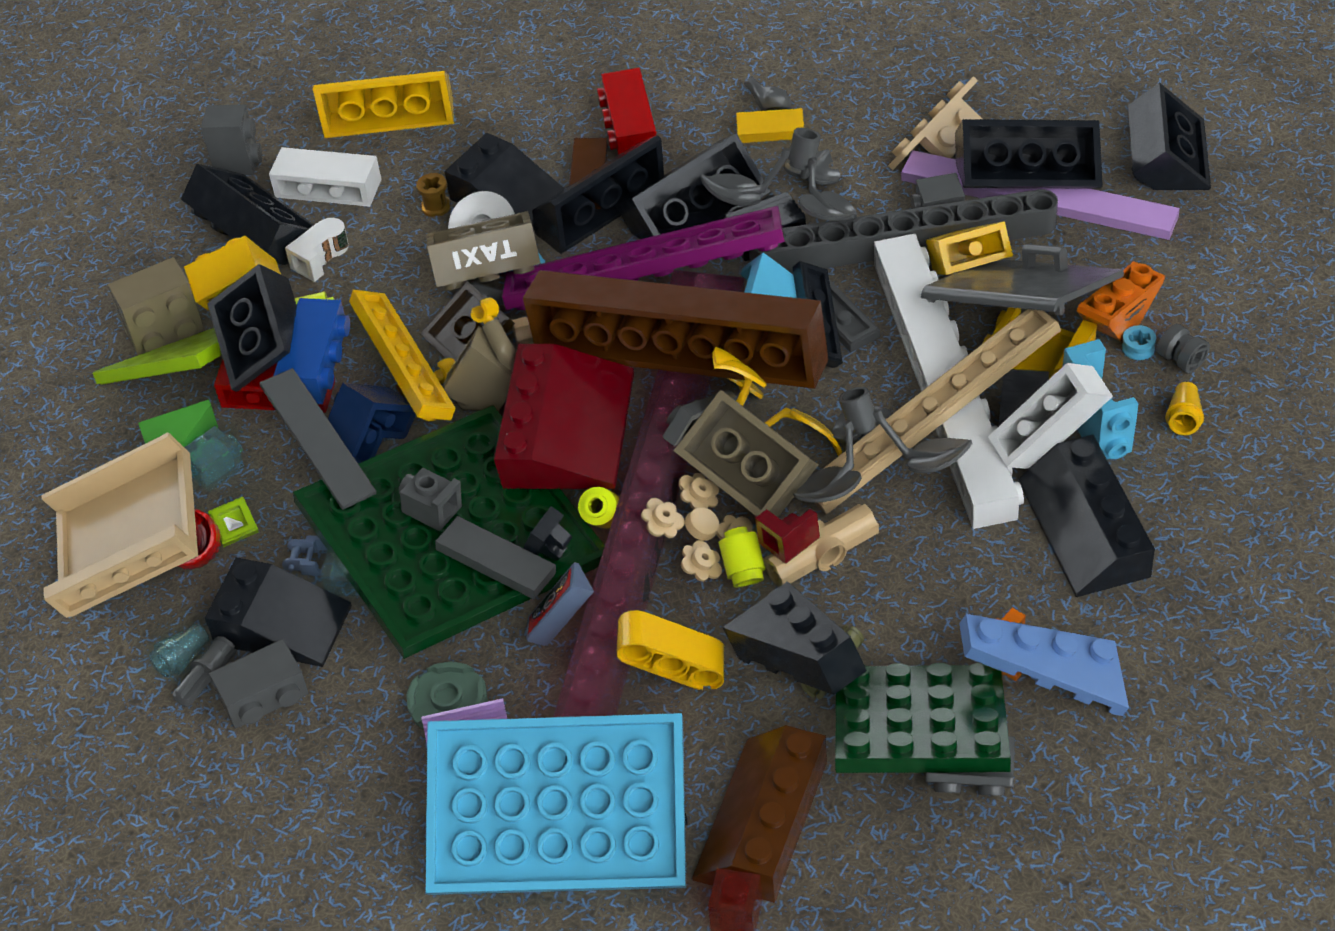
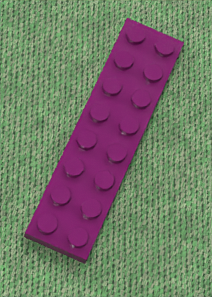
(662, 253)

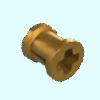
(432, 188)

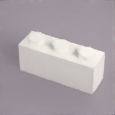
(325, 176)
(1050, 415)

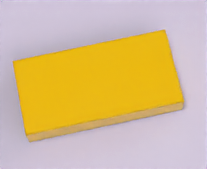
(768, 125)

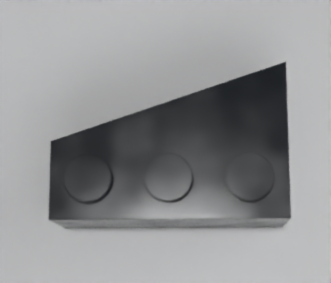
(796, 638)

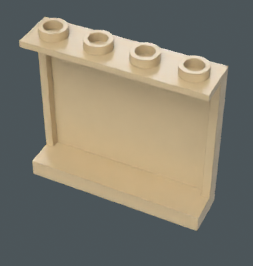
(122, 525)

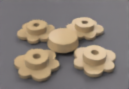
(700, 523)

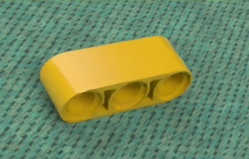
(670, 650)

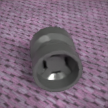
(1183, 348)

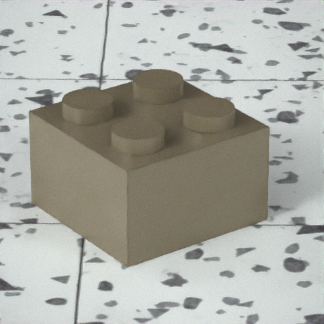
(156, 306)

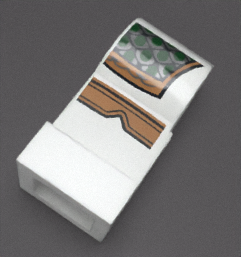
(317, 247)

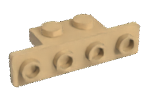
(939, 133)

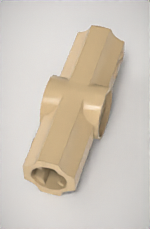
(831, 548)

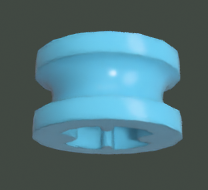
(1131, 347)

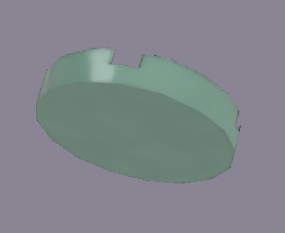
(466, 684)

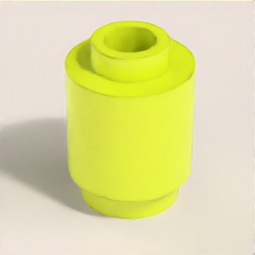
(589, 502)
(742, 557)

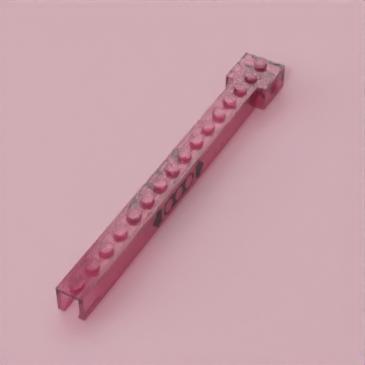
(631, 553)

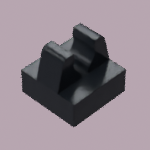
(549, 536)

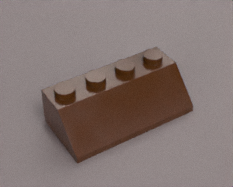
(765, 807)

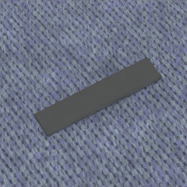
(317, 438)

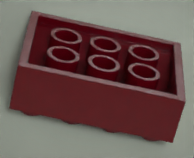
(563, 420)

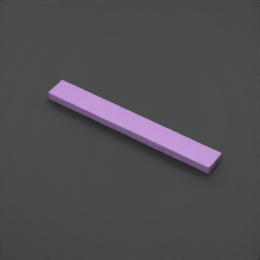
(1078, 204)

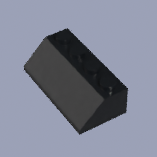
(1029, 154)
(681, 198)
(243, 209)
(573, 217)
(1087, 517)

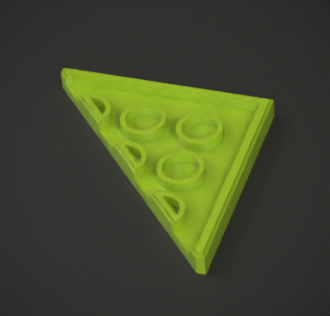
(175, 357)

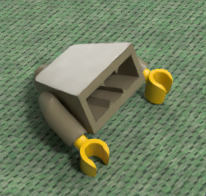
(484, 366)

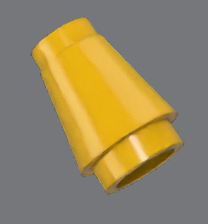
(1185, 410)

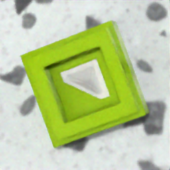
(234, 521)

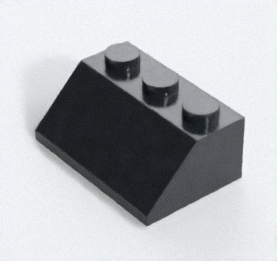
(1167, 142)

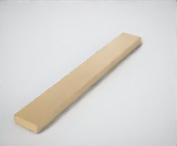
(948, 395)

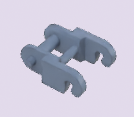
(306, 566)

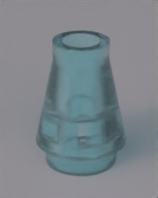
(177, 651)

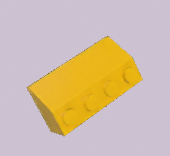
(384, 104)

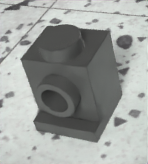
(430, 498)

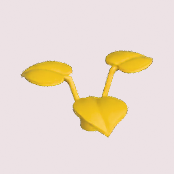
(725, 360)

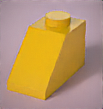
(969, 248)

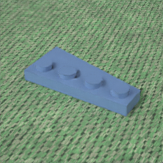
(1049, 657)

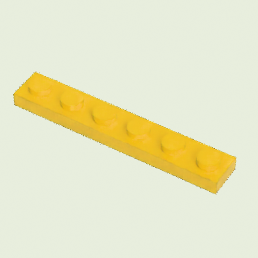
(402, 356)

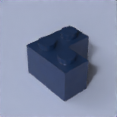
(367, 415)

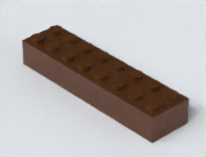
(679, 326)

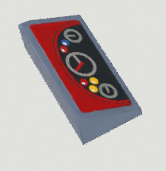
(558, 606)

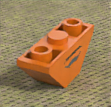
(1123, 300)

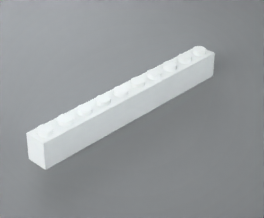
(933, 350)

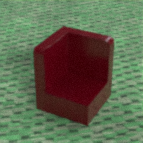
(787, 536)

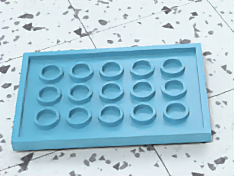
(555, 804)

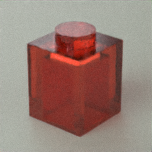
(735, 901)

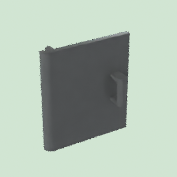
(1023, 282)

